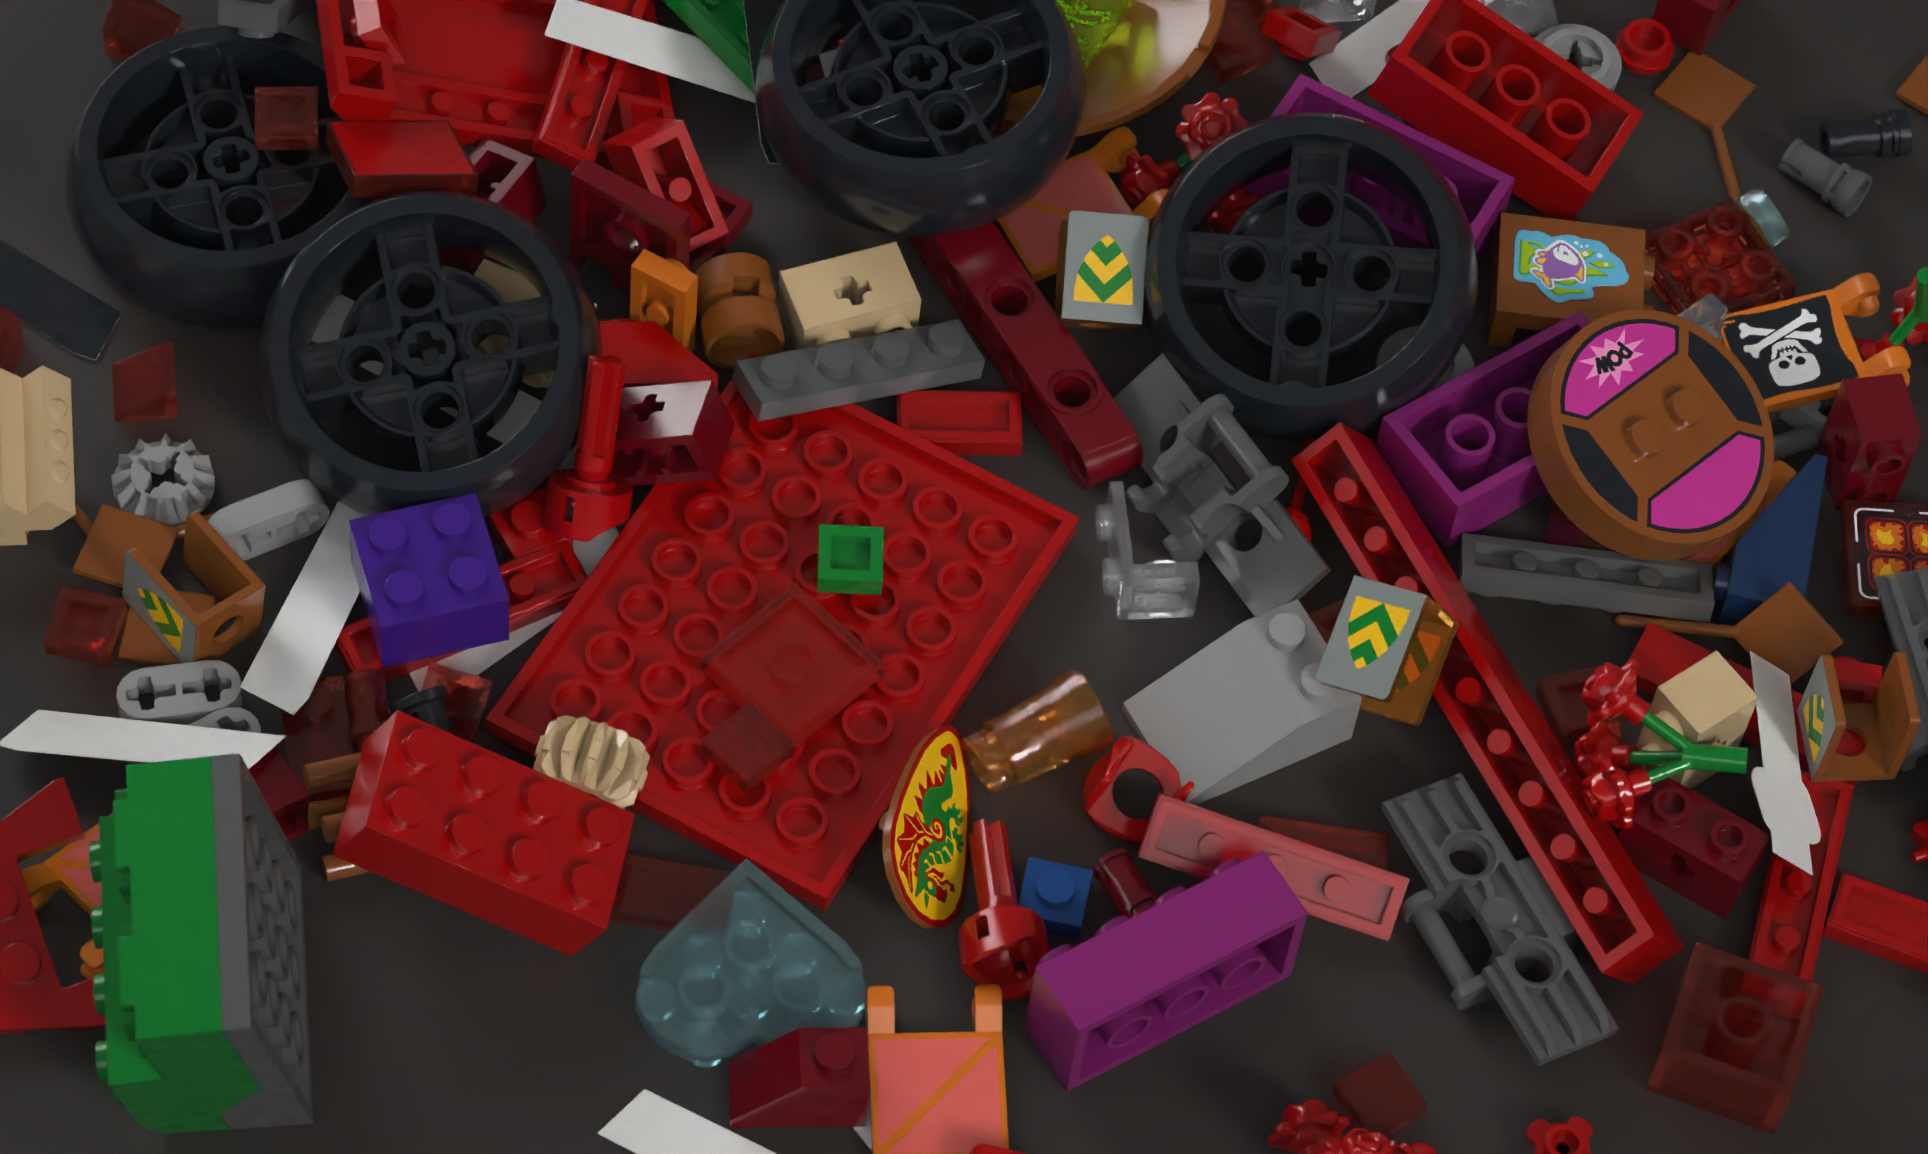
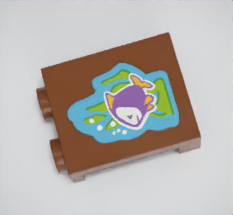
(1561, 267)

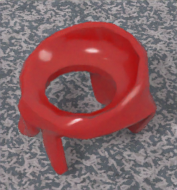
(1097, 788)

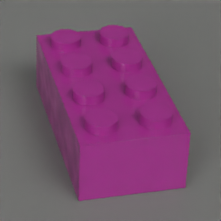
(1479, 187)
(1467, 442)
(1164, 969)

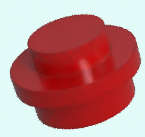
(1645, 46)

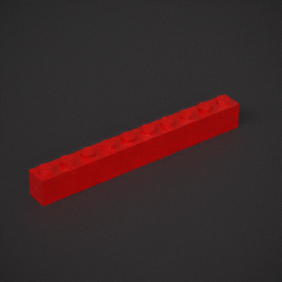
(1494, 713)

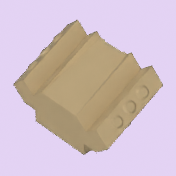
(35, 453)

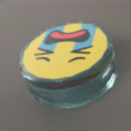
(1763, 216)

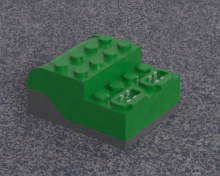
(200, 952)

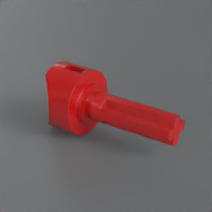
(595, 494)
(1001, 932)

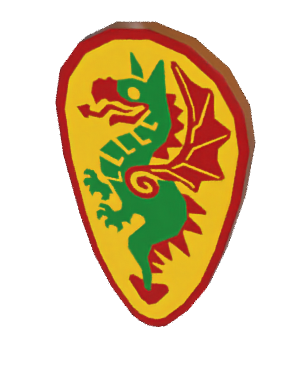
(929, 830)

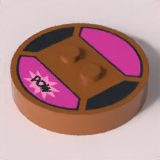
(1650, 435)

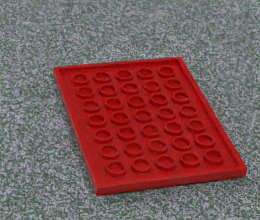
(712, 553)

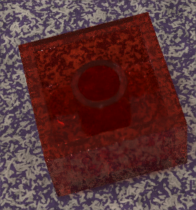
(1735, 1038)

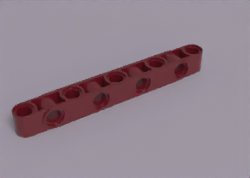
(1033, 352)

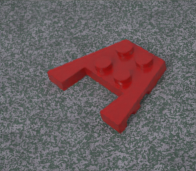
(28, 979)

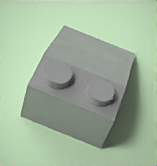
(1245, 705)

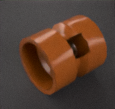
(738, 309)

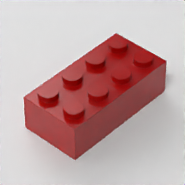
(1506, 103)
(484, 834)

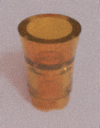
(1039, 734)

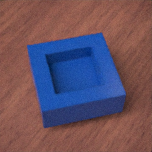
(1056, 894)

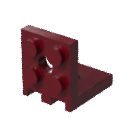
(619, 219)

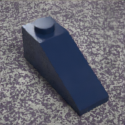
(1773, 548)

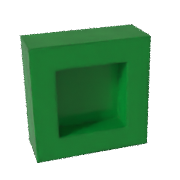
(850, 559)

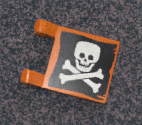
(1804, 346)

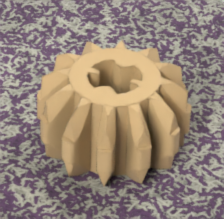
(593, 759)

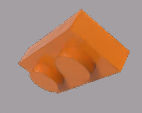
(665, 294)

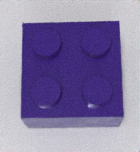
(429, 580)

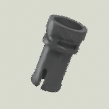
(1833, 181)

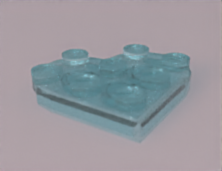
(746, 973)

